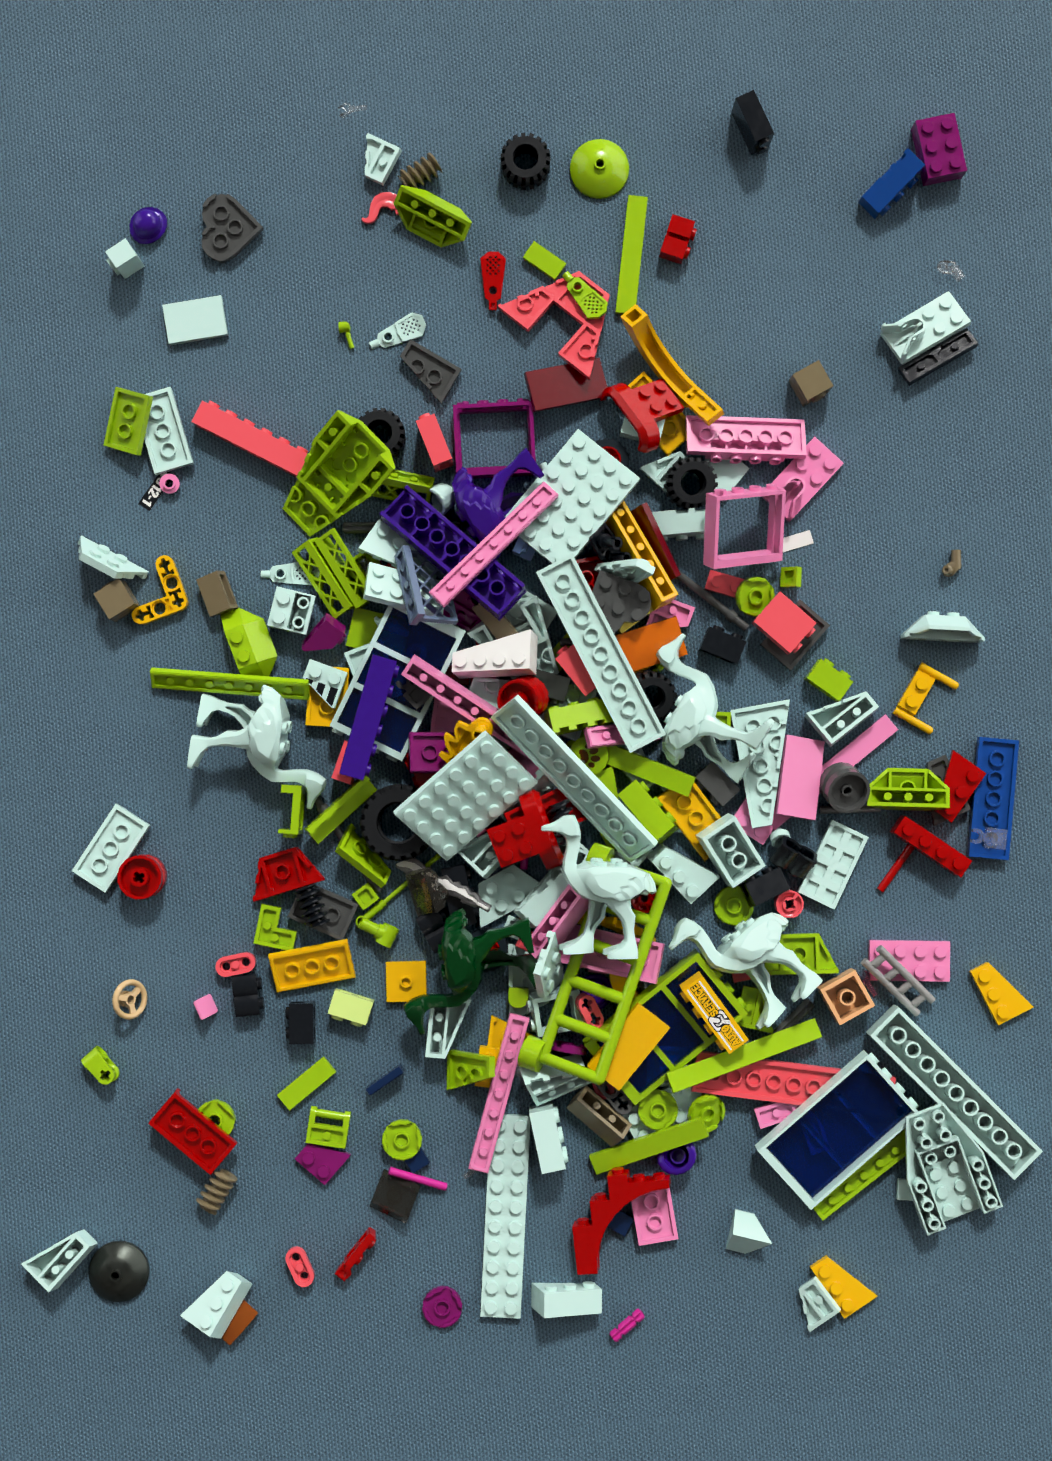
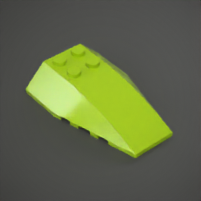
(338, 473)

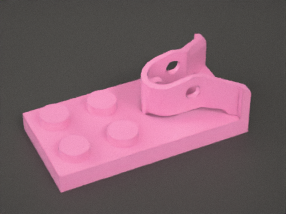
(806, 476)

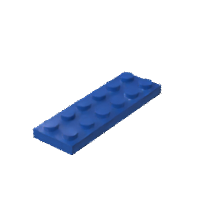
(995, 794)

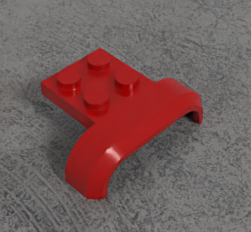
(644, 408)
(523, 835)

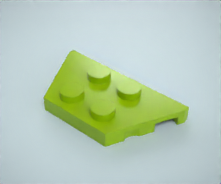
(809, 950)

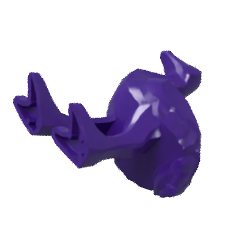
(487, 507)

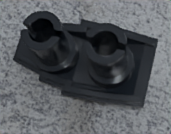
(607, 545)

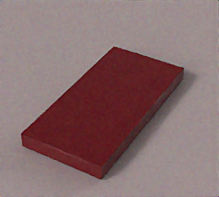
(564, 386)
(656, 540)

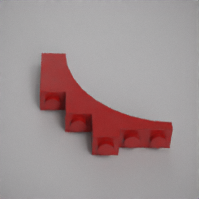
(603, 1207)

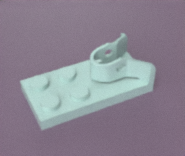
(925, 328)

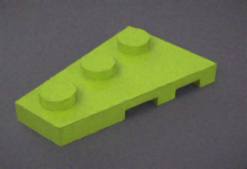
(468, 1068)

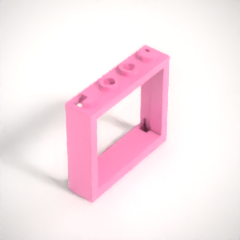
(775, 531)

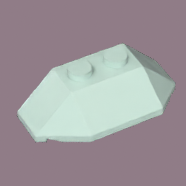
(943, 628)

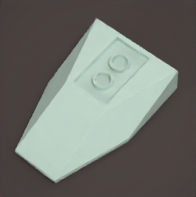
(945, 1169)

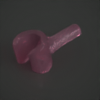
(866, 981)

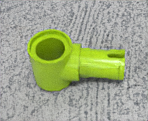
(383, 933)

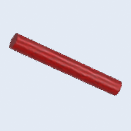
(895, 868)

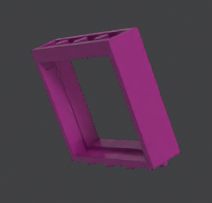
(484, 406)

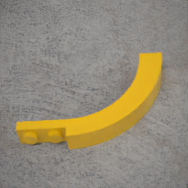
(663, 365)

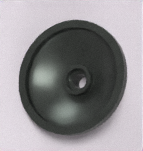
(128, 1262)

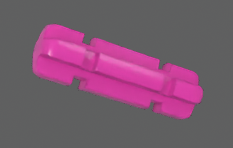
(627, 1325)

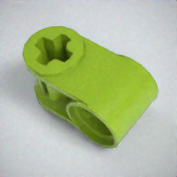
(98, 1064)

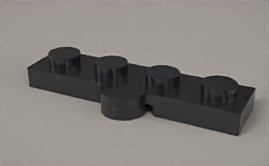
(937, 356)

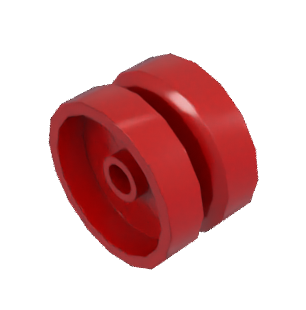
(529, 689)
(131, 882)

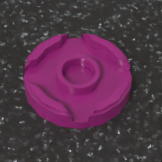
(568, 1047)
(442, 1306)

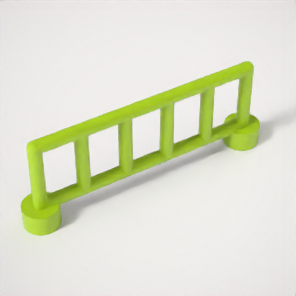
(536, 1051)

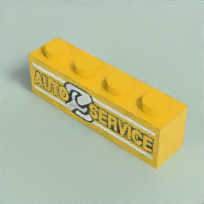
(713, 1012)

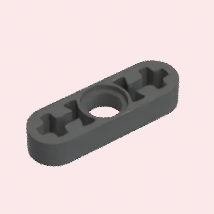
(615, 1103)

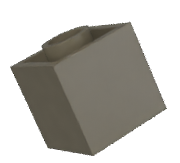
(811, 383)
(116, 599)

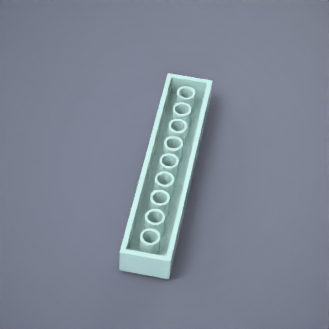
(950, 1085)

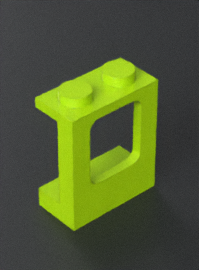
(298, 810)

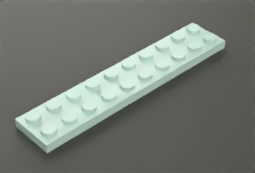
(601, 653)
(574, 779)
(506, 1220)

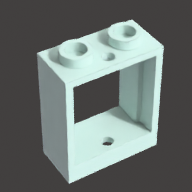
(532, 1006)

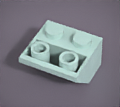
(291, 611)

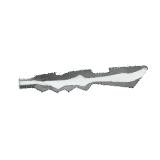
(454, 888)

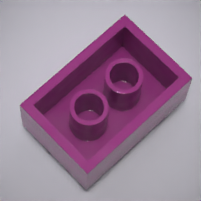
(939, 148)

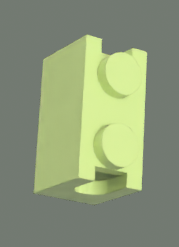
(350, 1007)

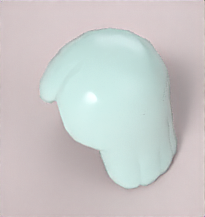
(442, 497)

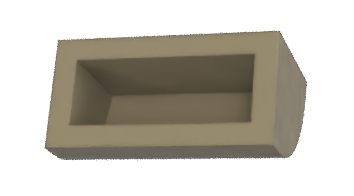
(217, 593)

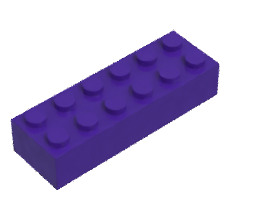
(368, 716)

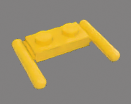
(916, 693)

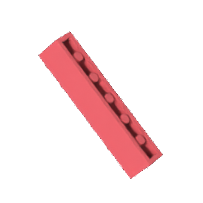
(250, 439)

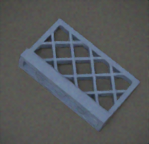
(412, 585)

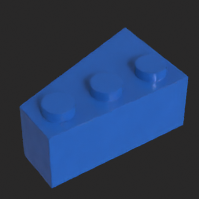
(892, 184)

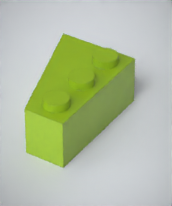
(648, 810)

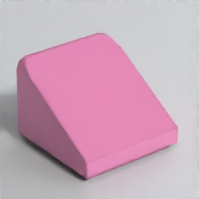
(205, 1006)

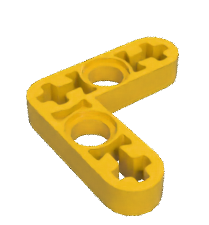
(168, 600)

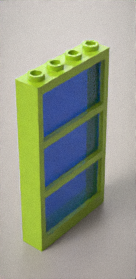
(686, 1032)

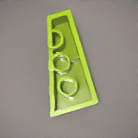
(577, 716)

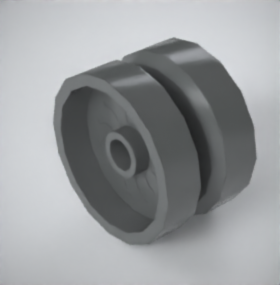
(844, 787)

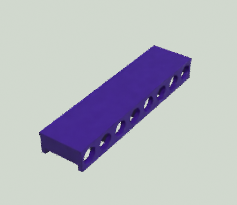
(447, 546)

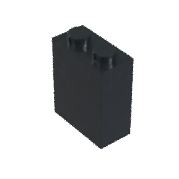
(752, 123)

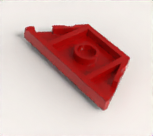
(284, 873)

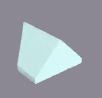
(746, 1233)

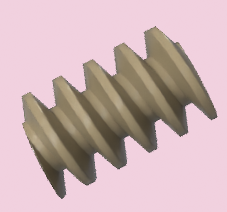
(420, 171)
(217, 1191)

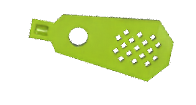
(587, 294)

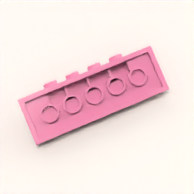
(746, 439)

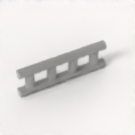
(897, 969)

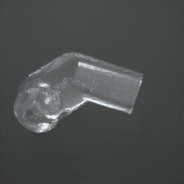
(952, 268)

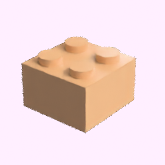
(845, 996)

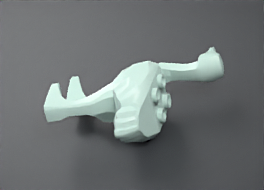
(696, 719)
(262, 737)
(603, 885)
(746, 952)

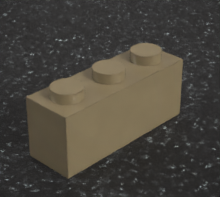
(599, 1116)

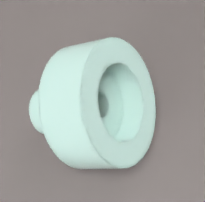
(777, 834)

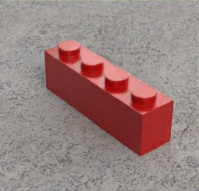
(930, 846)

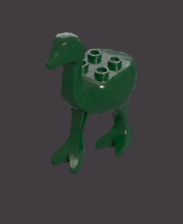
(466, 959)

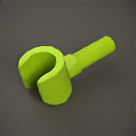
(344, 327)

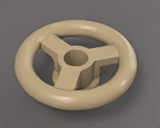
(128, 998)

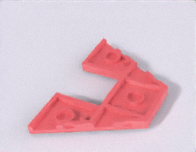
(582, 347)

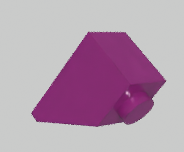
(325, 634)

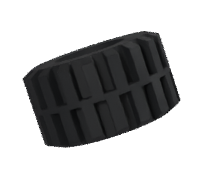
(524, 145)
(387, 418)
(673, 482)
(665, 688)

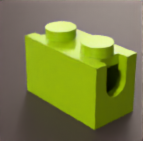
(829, 680)

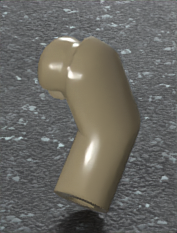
(954, 565)

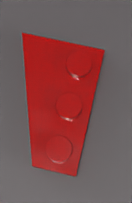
(962, 779)

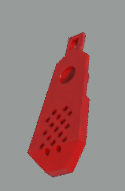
(493, 280)

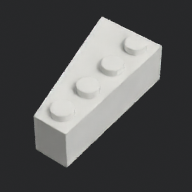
(498, 658)

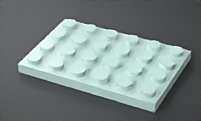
(588, 490)
(465, 796)

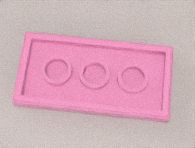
(800, 777)

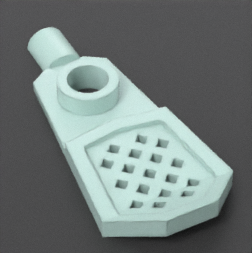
(398, 334)
(289, 574)

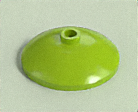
(599, 181)

